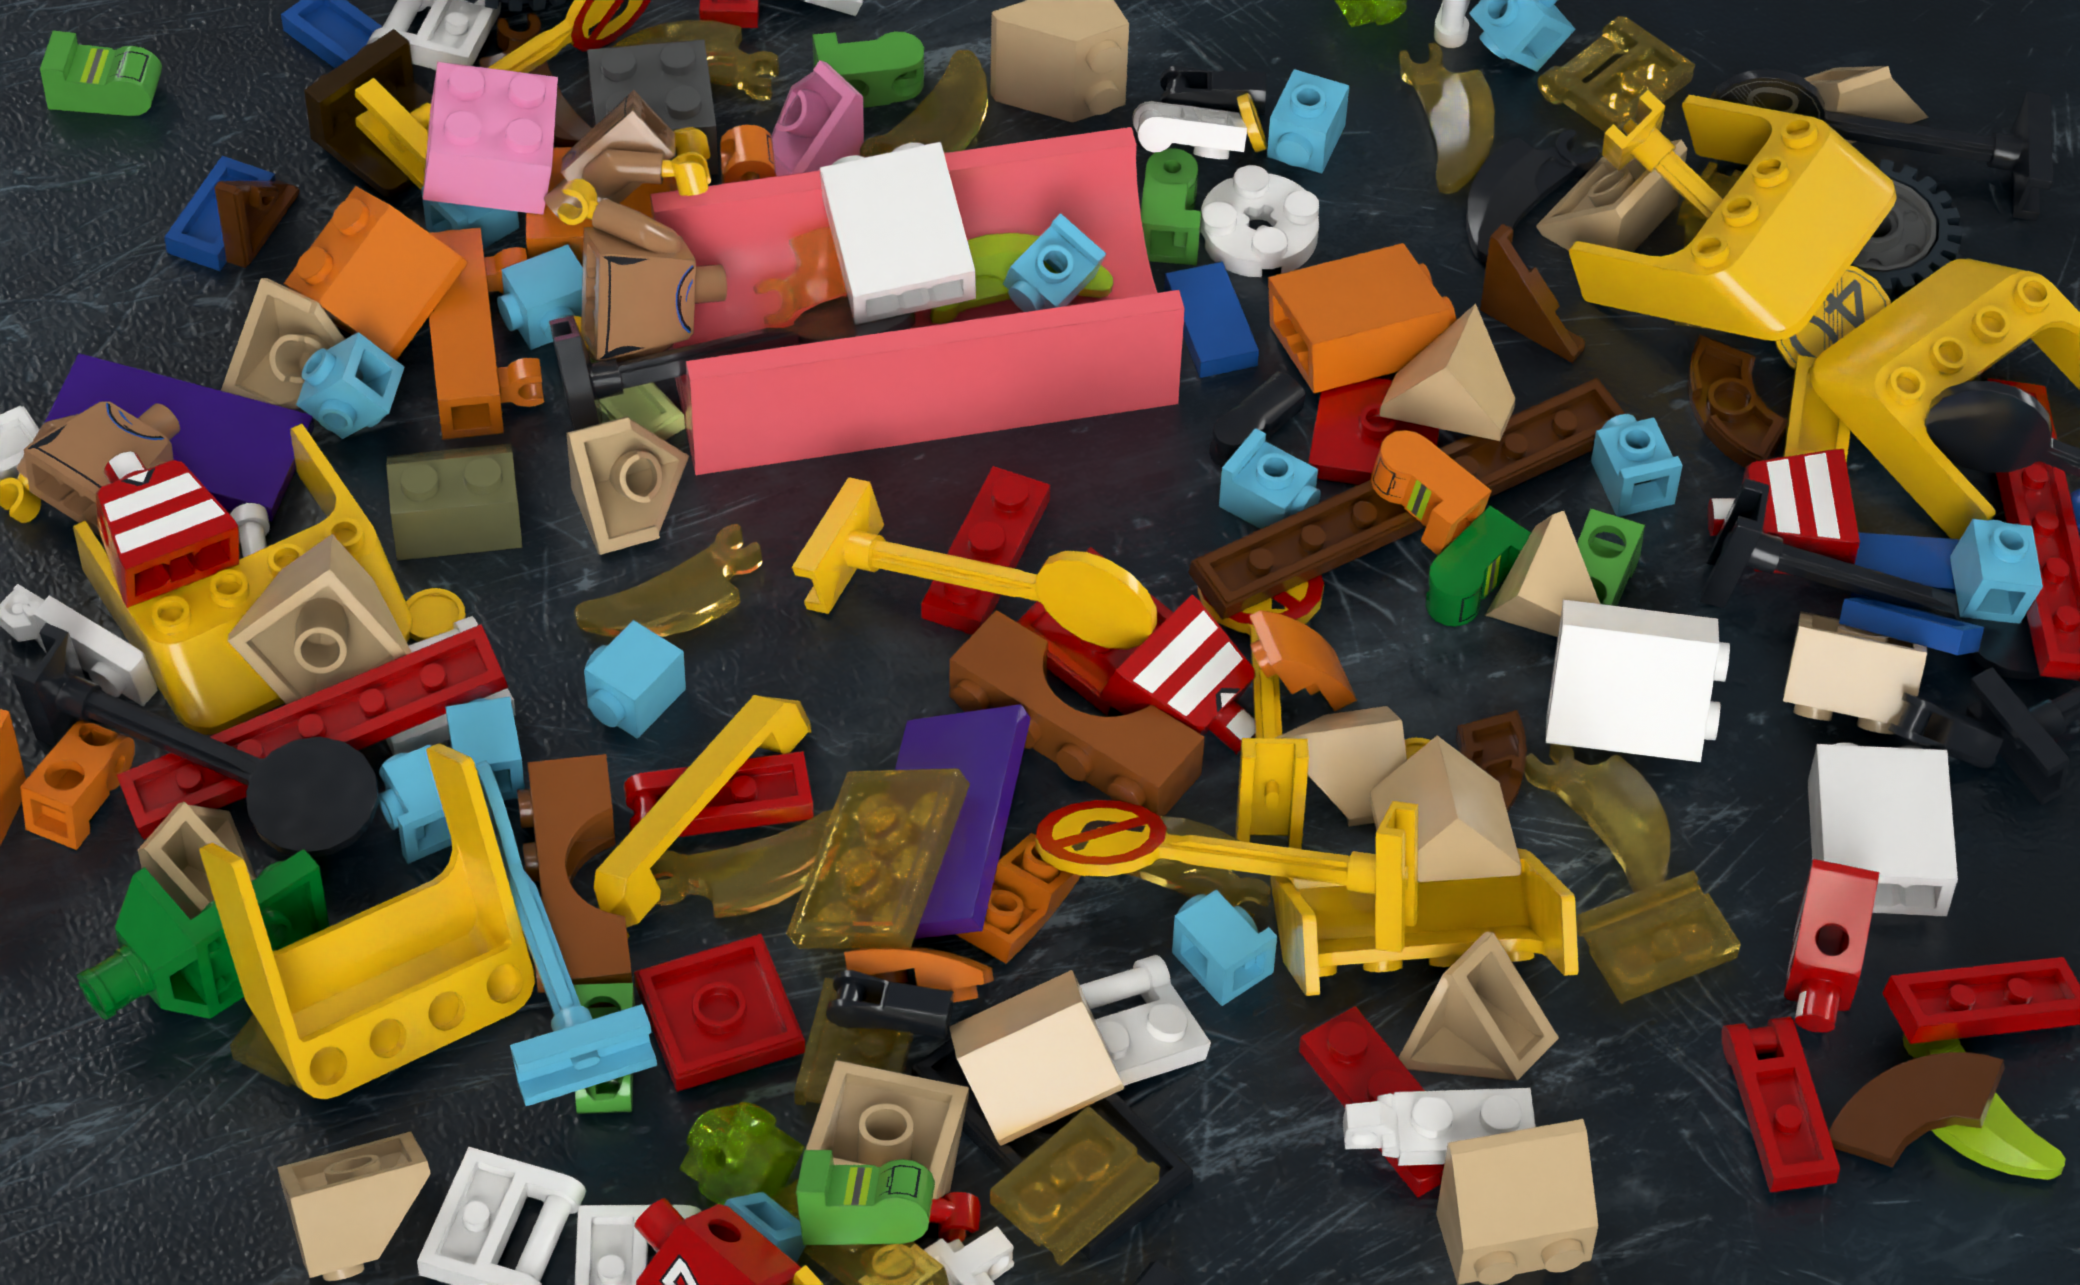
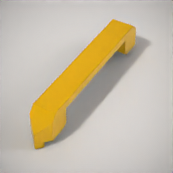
(625, 879)

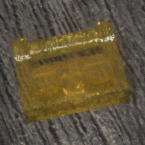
(1616, 91)

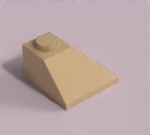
(318, 624)
(352, 1202)

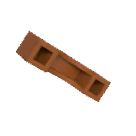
(1130, 757)
(572, 823)

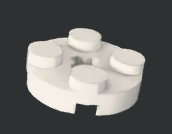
(1259, 196)

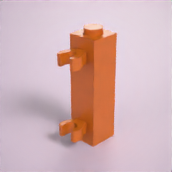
(463, 345)

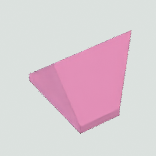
(818, 123)

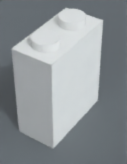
(897, 232)
(1635, 681)
(1887, 816)

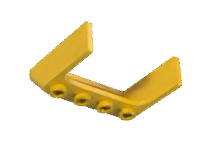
(1771, 241)
(1930, 340)
(190, 626)
(1333, 926)
(395, 974)

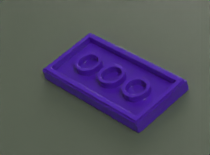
(226, 440)
(988, 752)

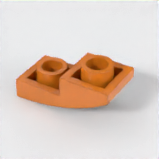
(1300, 658)
(1021, 901)
(931, 967)

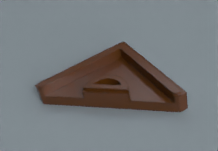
(250, 215)
(1523, 299)

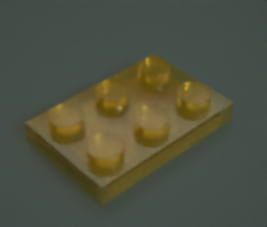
(878, 859)

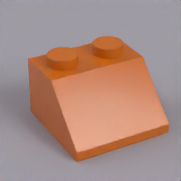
(376, 272)

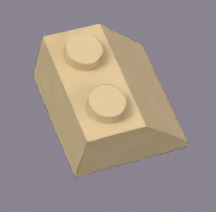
(1060, 57)
(1851, 673)
(1518, 1203)

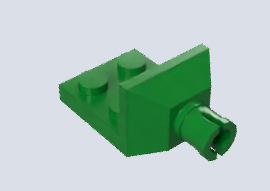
(189, 961)

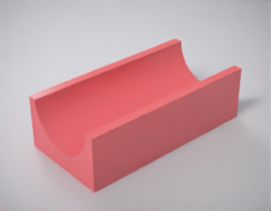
(933, 380)

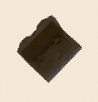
(334, 109)

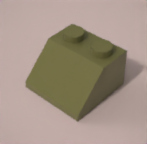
(453, 502)

